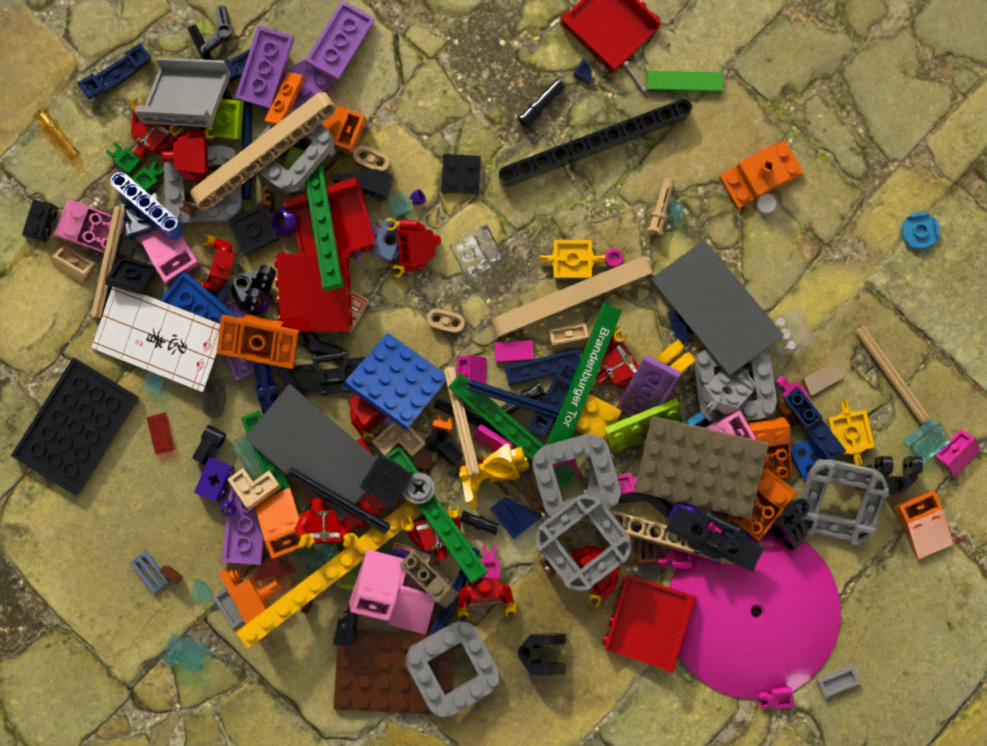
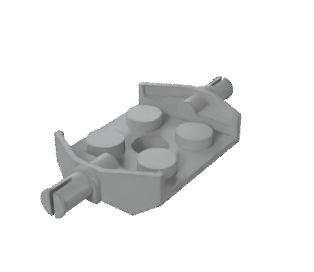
(738, 386)

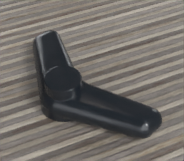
(222, 33)
(316, 346)
(657, 502)

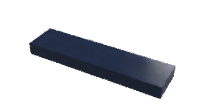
(540, 367)

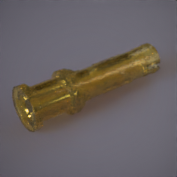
(51, 127)

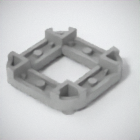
(294, 178)
(175, 192)
(762, 377)
(569, 449)
(873, 498)
(560, 559)
(466, 694)

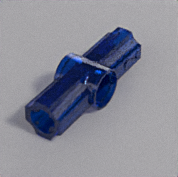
(265, 386)

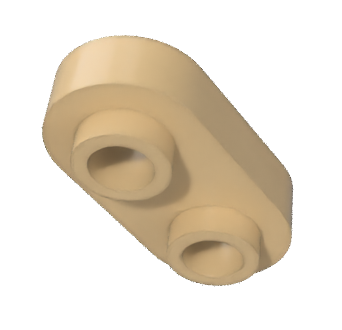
(371, 159)
(446, 320)

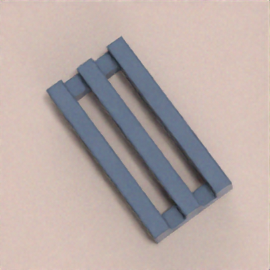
(145, 554)

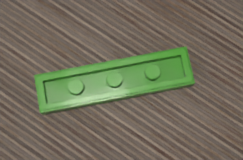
(684, 81)

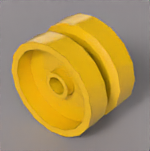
(671, 359)

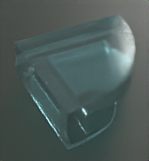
(202, 591)

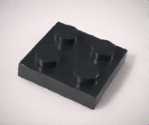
(461, 174)
(253, 229)
(131, 275)
(386, 480)

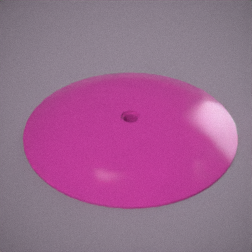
(764, 651)

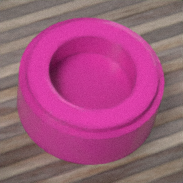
(613, 258)

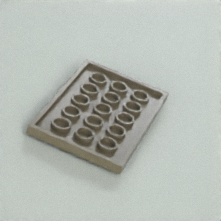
(701, 467)

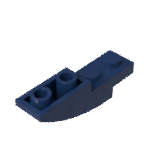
(813, 425)

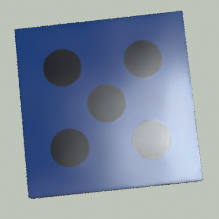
(804, 456)

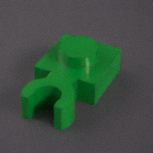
(125, 159)
(147, 179)

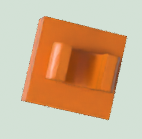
(438, 424)

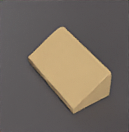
(73, 263)
(569, 338)
(822, 378)

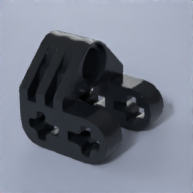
(252, 299)
(911, 468)
(790, 528)
(534, 645)

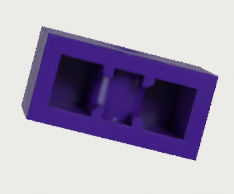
(206, 485)

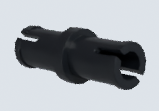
(479, 522)

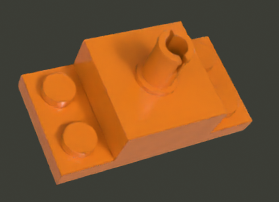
(761, 174)
(258, 340)
(248, 595)

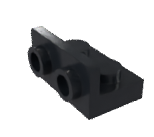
(40, 220)
(346, 629)

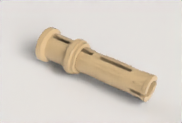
(659, 215)

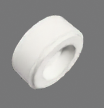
(766, 203)

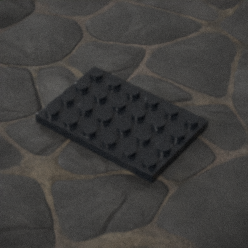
(75, 426)

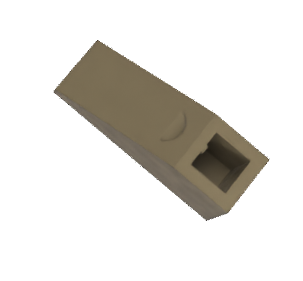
(429, 579)

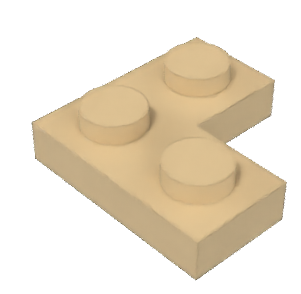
(394, 435)
(253, 492)

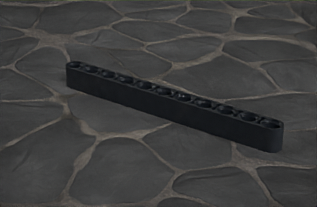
(600, 135)

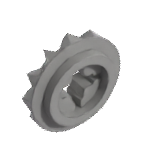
(428, 488)

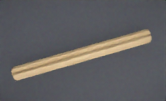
(108, 261)
(892, 375)
(462, 426)

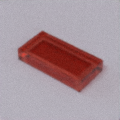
(160, 433)

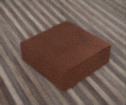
(171, 574)

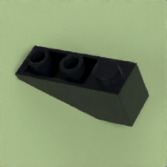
(372, 182)

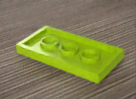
(635, 428)

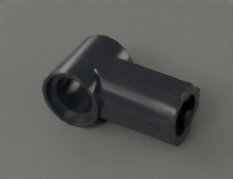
(210, 440)
(440, 443)

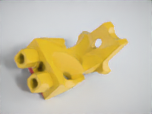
(499, 466)

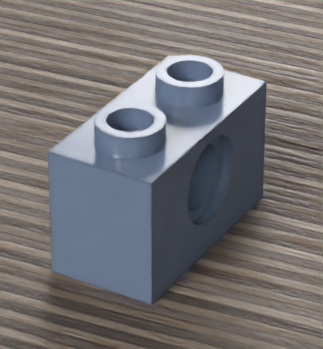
(385, 251)

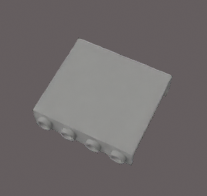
(185, 92)

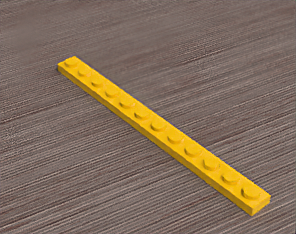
(325, 576)

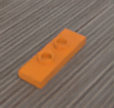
(285, 98)

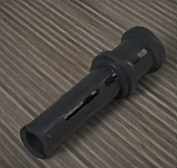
(535, 109)
(526, 393)

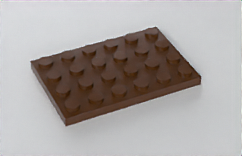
(375, 678)

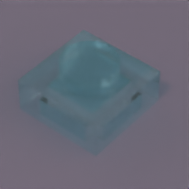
(400, 204)
(676, 211)
(154, 383)

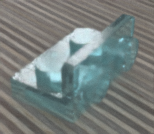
(927, 440)
(245, 449)
(315, 557)
(186, 653)

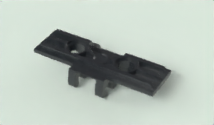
(330, 380)
(712, 543)

